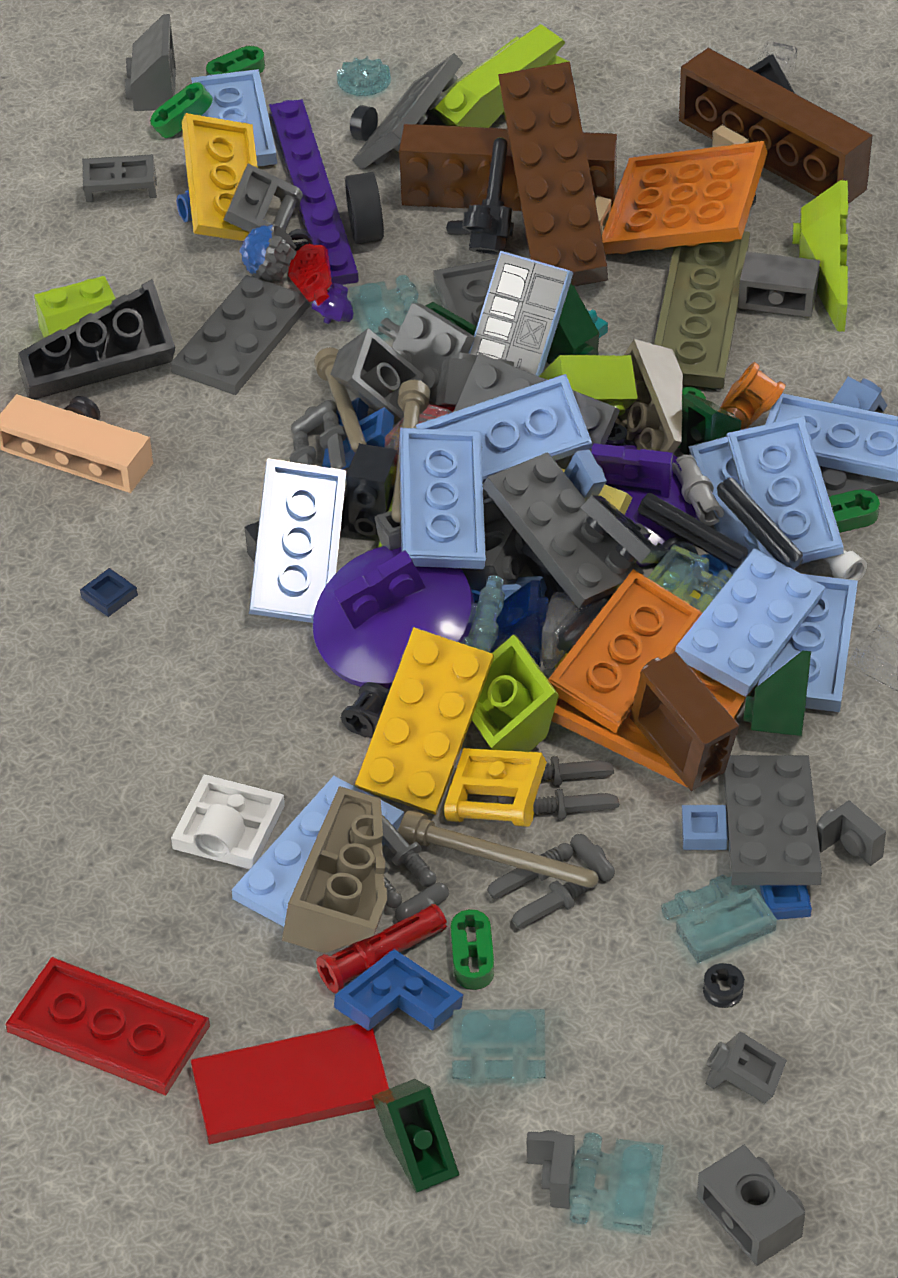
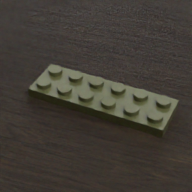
(702, 309)

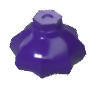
(336, 306)

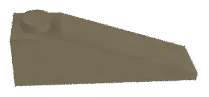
(656, 415)
(343, 878)

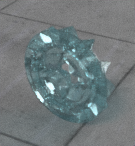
(354, 82)

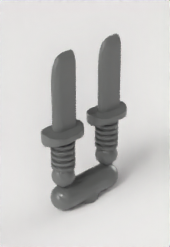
(330, 439)
(575, 803)
(409, 856)
(560, 894)

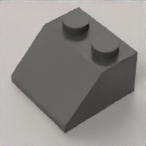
(152, 67)
(374, 372)

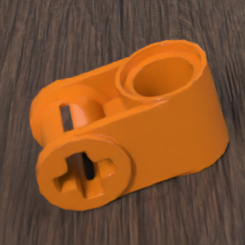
(752, 395)

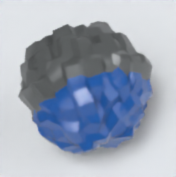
(268, 252)

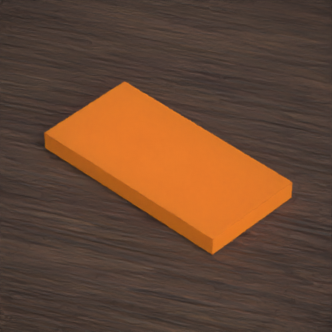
(606, 662)

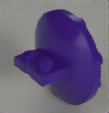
(639, 474)
(374, 605)

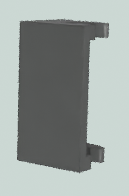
(119, 174)

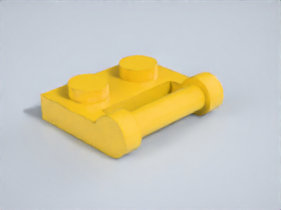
(496, 774)

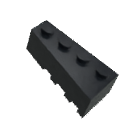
(101, 346)

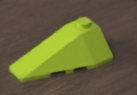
(477, 97)
(824, 238)

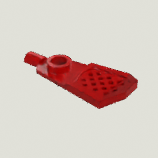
(311, 272)

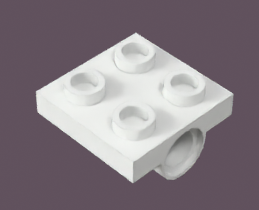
(228, 821)

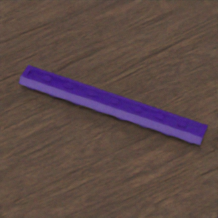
(309, 175)

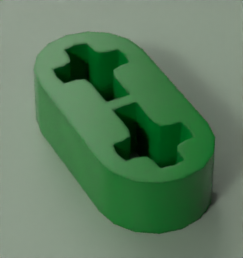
(239, 60)
(169, 116)
(848, 509)
(481, 948)

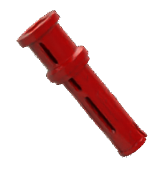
(361, 955)

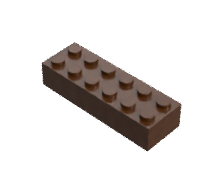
(800, 138)
(453, 166)
(553, 171)

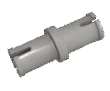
(697, 490)

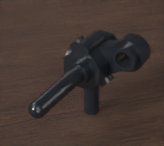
(489, 222)

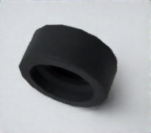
(364, 207)

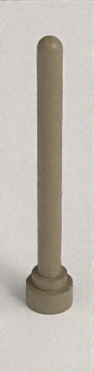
(324, 363)
(413, 400)
(418, 828)

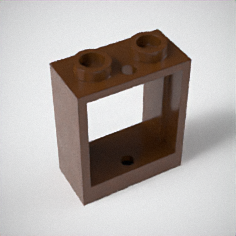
(683, 720)

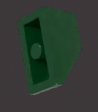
(575, 330)
(704, 422)
(781, 699)
(416, 1133)

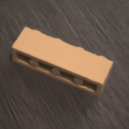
(74, 443)

